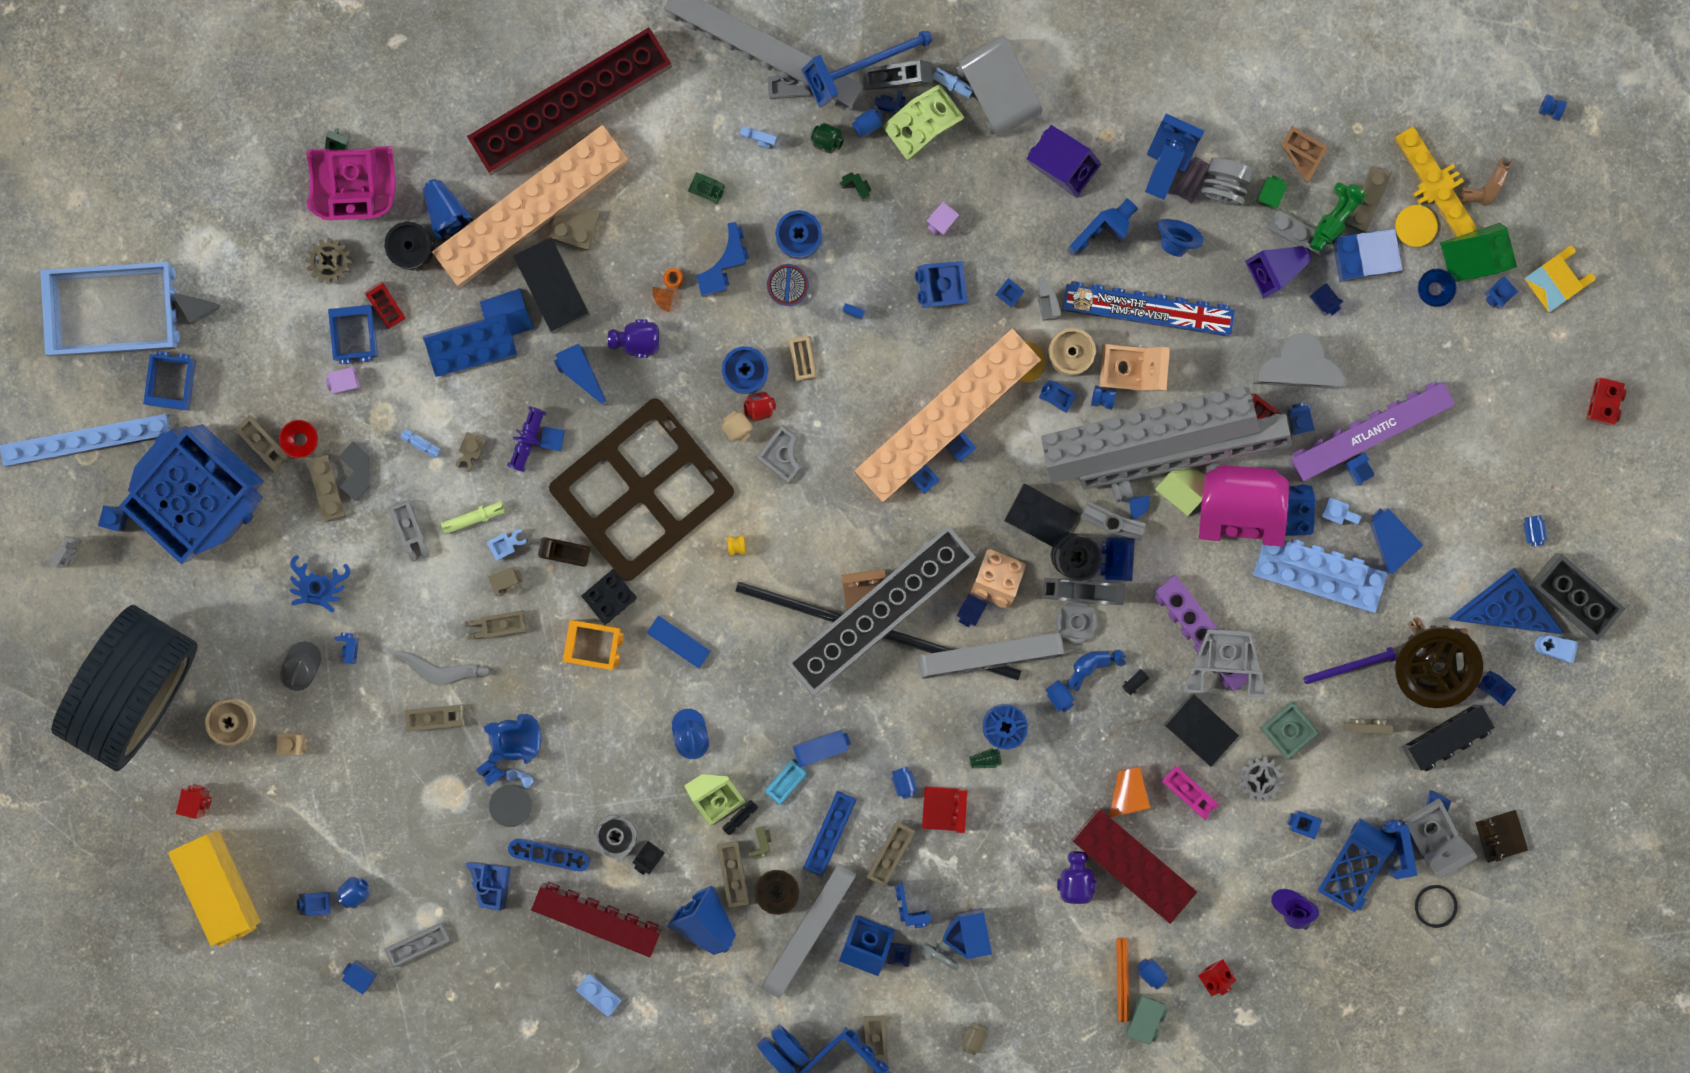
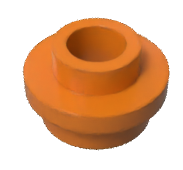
(666, 278)

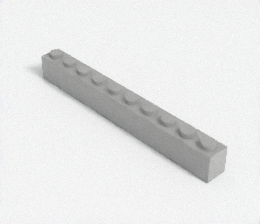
(756, 44)
(1273, 435)

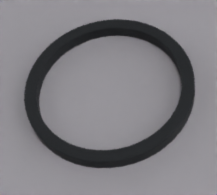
(1436, 925)

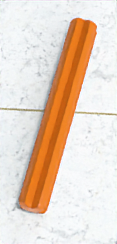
(1122, 979)

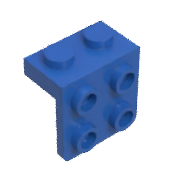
(1300, 510)
(918, 919)

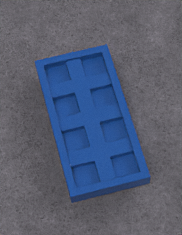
(470, 345)

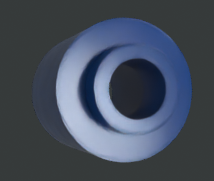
(868, 122)
(1535, 530)
(1060, 696)
(904, 782)
(1152, 973)

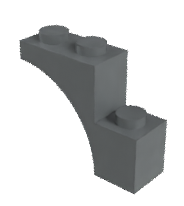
(1083, 591)

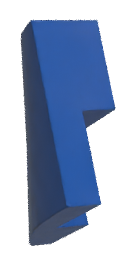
(490, 884)

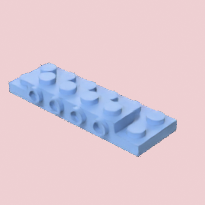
(1322, 574)

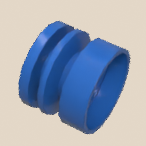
(992, 724)

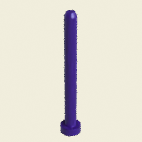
(1388, 655)

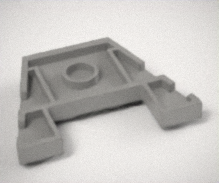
(1227, 653)

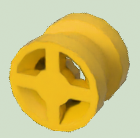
(736, 545)

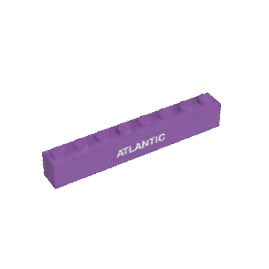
(1372, 431)

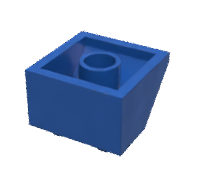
(867, 945)

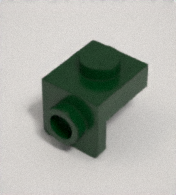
(861, 186)

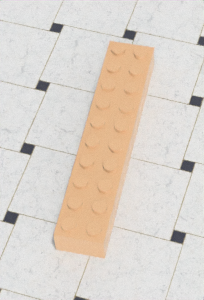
(530, 206)
(947, 415)

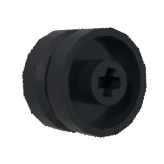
(400, 236)

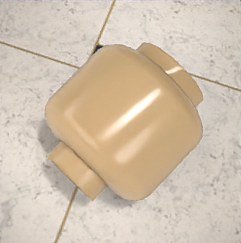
(737, 426)

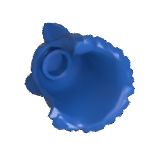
(514, 739)

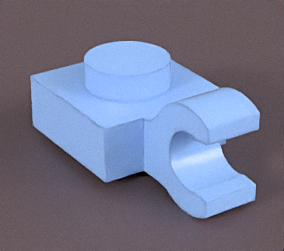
(1338, 512)

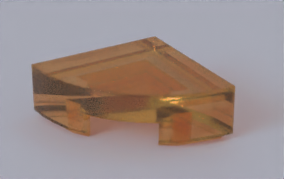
(663, 298)

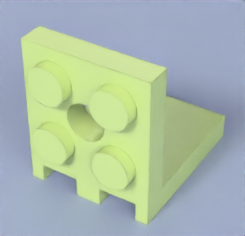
(923, 120)

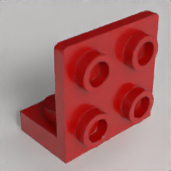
(944, 809)

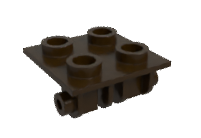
(1501, 836)

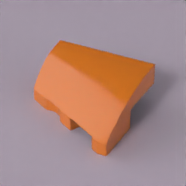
(1129, 793)

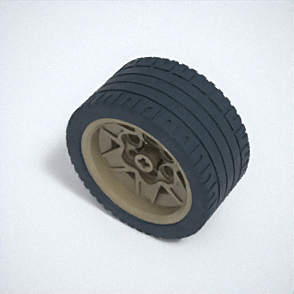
(124, 687)

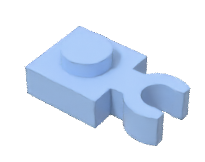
(764, 140)
(503, 545)

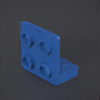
(1175, 128)

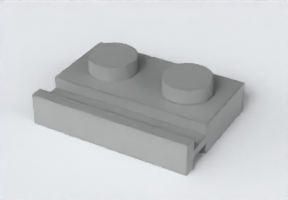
(65, 553)

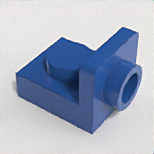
(1500, 293)
(1057, 395)
(1300, 418)
(349, 651)
(314, 904)

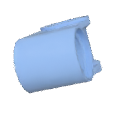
(1559, 648)

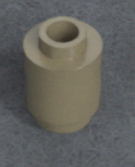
(975, 1038)

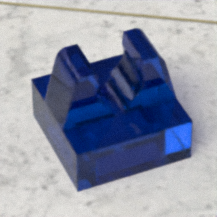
(899, 954)

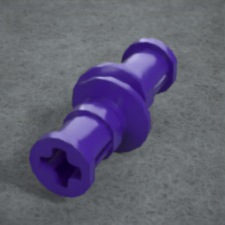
(527, 438)

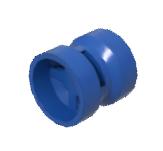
(1552, 107)
(1103, 397)
(490, 772)

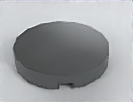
(510, 805)

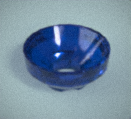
(1447, 285)

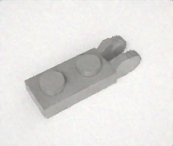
(1292, 230)
(408, 528)

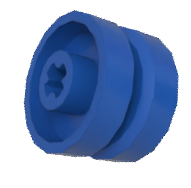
(796, 222)
(740, 358)
(786, 1048)

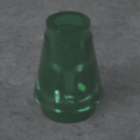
(987, 759)

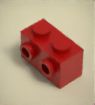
(1606, 401)
(193, 801)

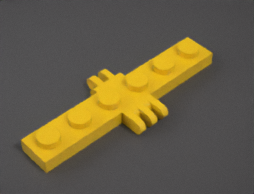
(1435, 184)

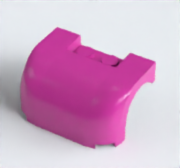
(351, 182)
(1244, 504)

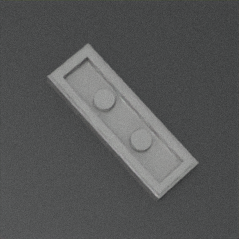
(417, 944)

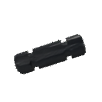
(740, 817)

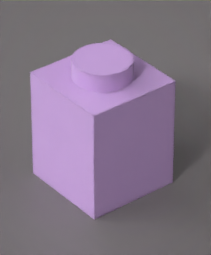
(941, 219)
(343, 380)

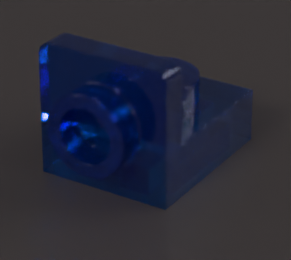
(886, 104)
(1326, 300)
(1496, 687)

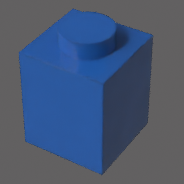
(113, 518)
(358, 976)

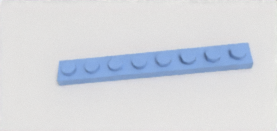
(84, 440)

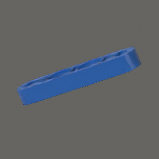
(549, 854)

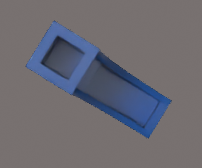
(713, 280)

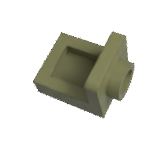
(763, 838)

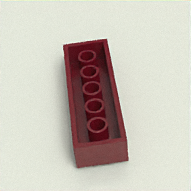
(1134, 865)
(596, 919)

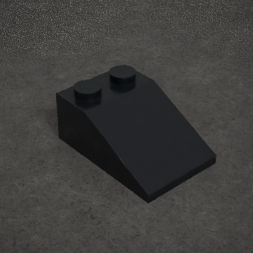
(1040, 515)
(1201, 729)

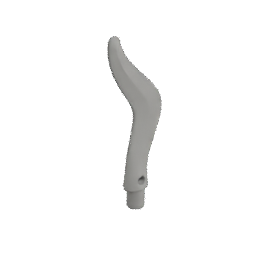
(442, 676)

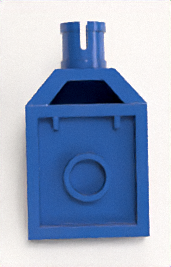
(1112, 220)

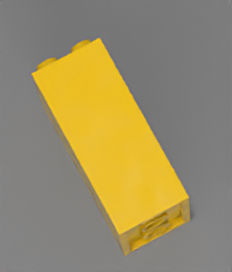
(215, 889)

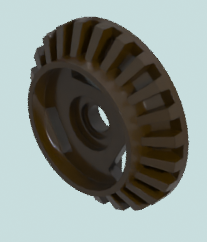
(1452, 684)

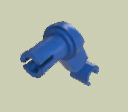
(1089, 662)

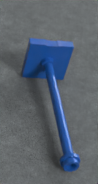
(822, 82)

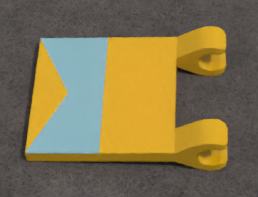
(1555, 281)

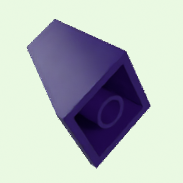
(1064, 160)

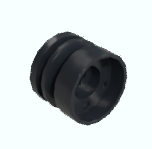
(1087, 555)

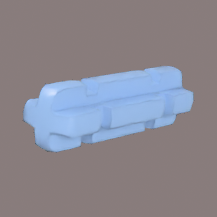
(420, 443)

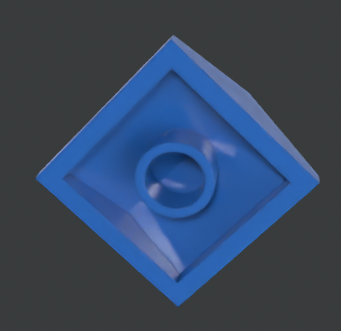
(513, 306)

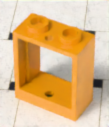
(614, 659)

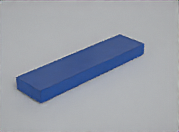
(829, 833)

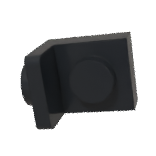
(648, 858)

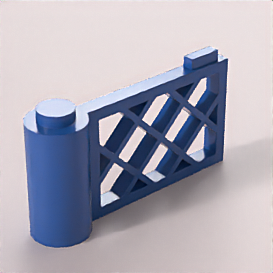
(1371, 840)

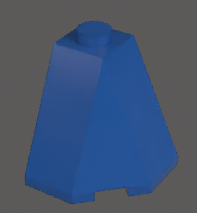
(704, 922)

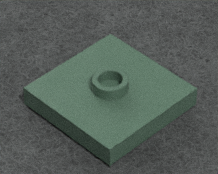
(1289, 730)

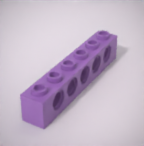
(1175, 587)

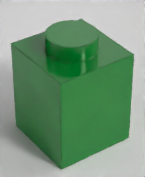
(1271, 192)

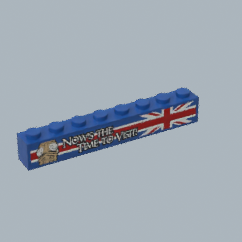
(1148, 310)

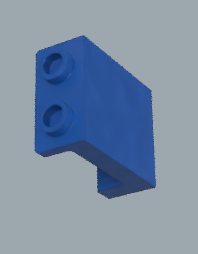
(1407, 862)

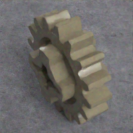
(335, 255)

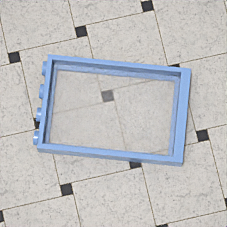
(109, 309)

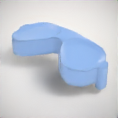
(526, 779)

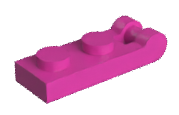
(1189, 792)

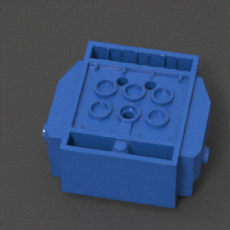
(209, 514)

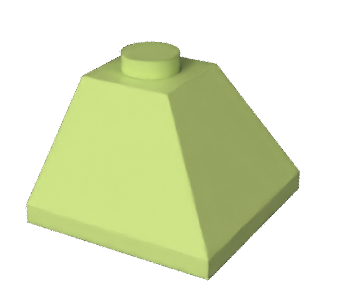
(714, 796)

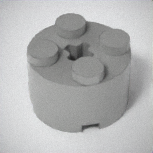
(612, 847)

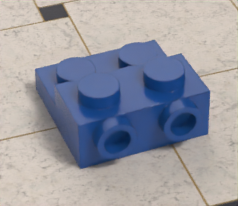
(941, 284)

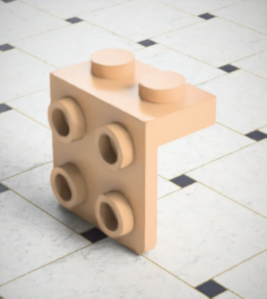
(998, 579)

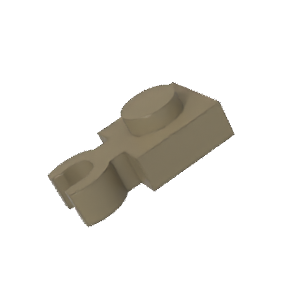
(471, 448)

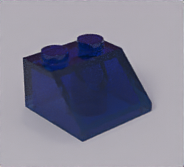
(1118, 559)

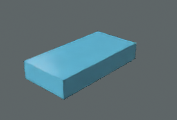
(786, 782)

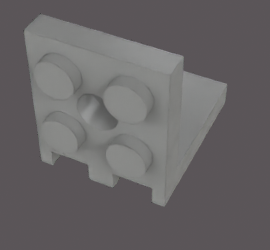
(1443, 846)

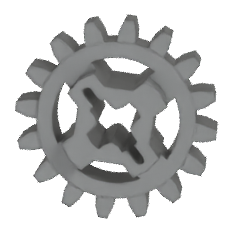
(1262, 769)

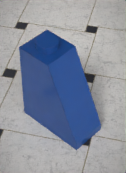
(1393, 539)
(821, 747)

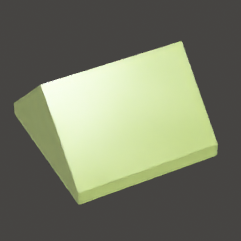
(1183, 488)

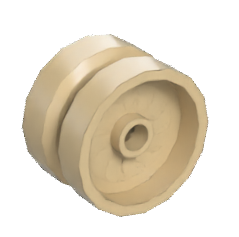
(1062, 360)
(218, 722)

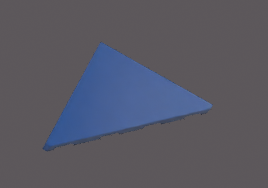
(1509, 605)

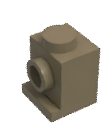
(505, 580)

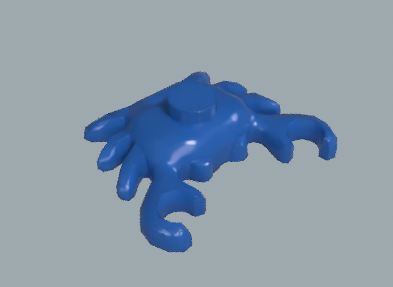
(315, 588)

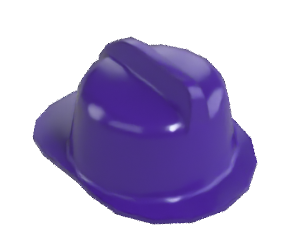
(1295, 908)

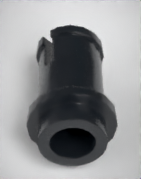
(1135, 682)

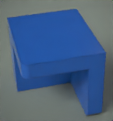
(961, 447)
(1359, 469)

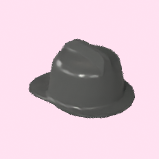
(300, 666)

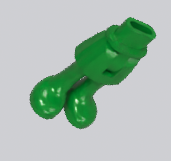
(1333, 224)

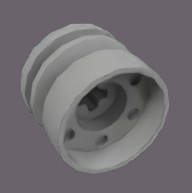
(1227, 181)

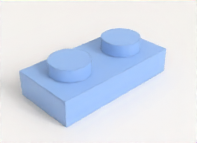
(598, 995)

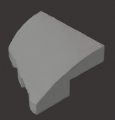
(1047, 301)

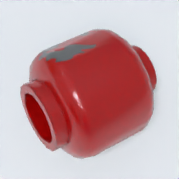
(759, 406)

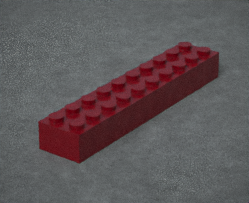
(569, 101)

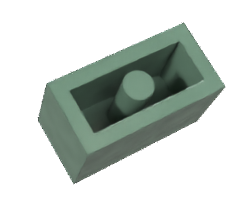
(1146, 1019)

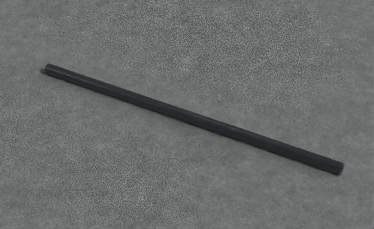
(833, 616)

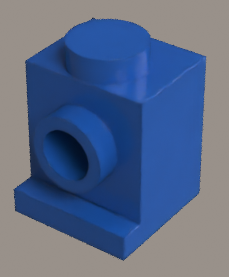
(1310, 829)

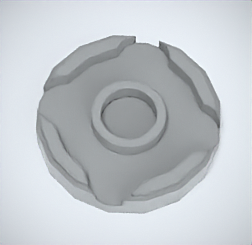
(1076, 622)

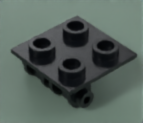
(609, 597)

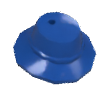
(1179, 237)

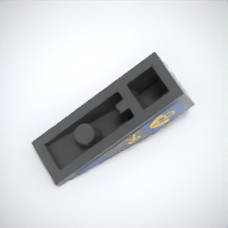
(898, 75)

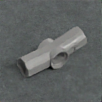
(1099, 517)

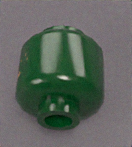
(827, 138)

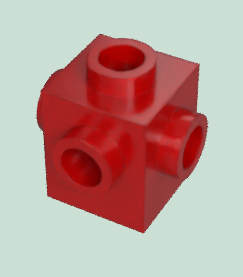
(1217, 978)

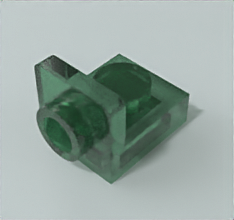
(706, 188)

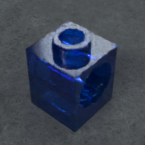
(971, 610)

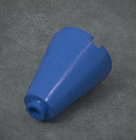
(444, 210)

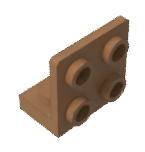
(860, 584)

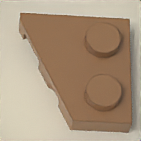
(1303, 152)

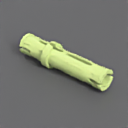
(473, 517)

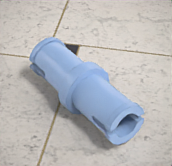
(953, 83)

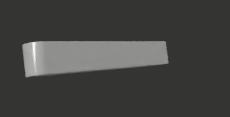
(991, 656)
(808, 930)

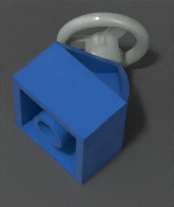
(964, 934)

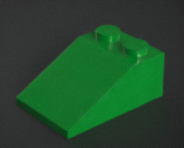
(1479, 253)

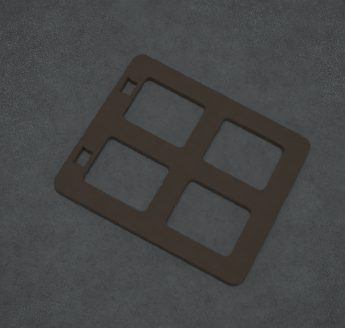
(640, 490)

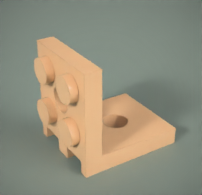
(1145, 368)

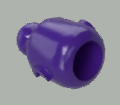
(638, 338)
(1076, 882)

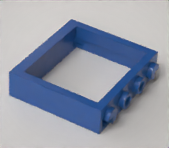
(852, 1039)

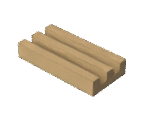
(805, 376)

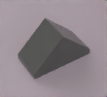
(195, 308)

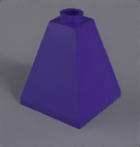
(1277, 267)

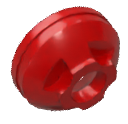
(288, 435)

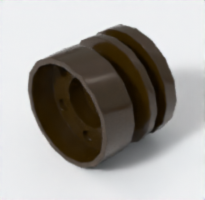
(786, 900)

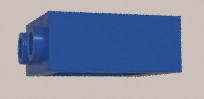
(1165, 168)
(355, 311)
(149, 398)

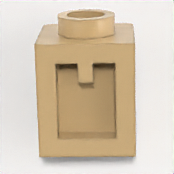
(291, 744)

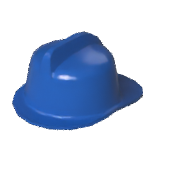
(690, 734)

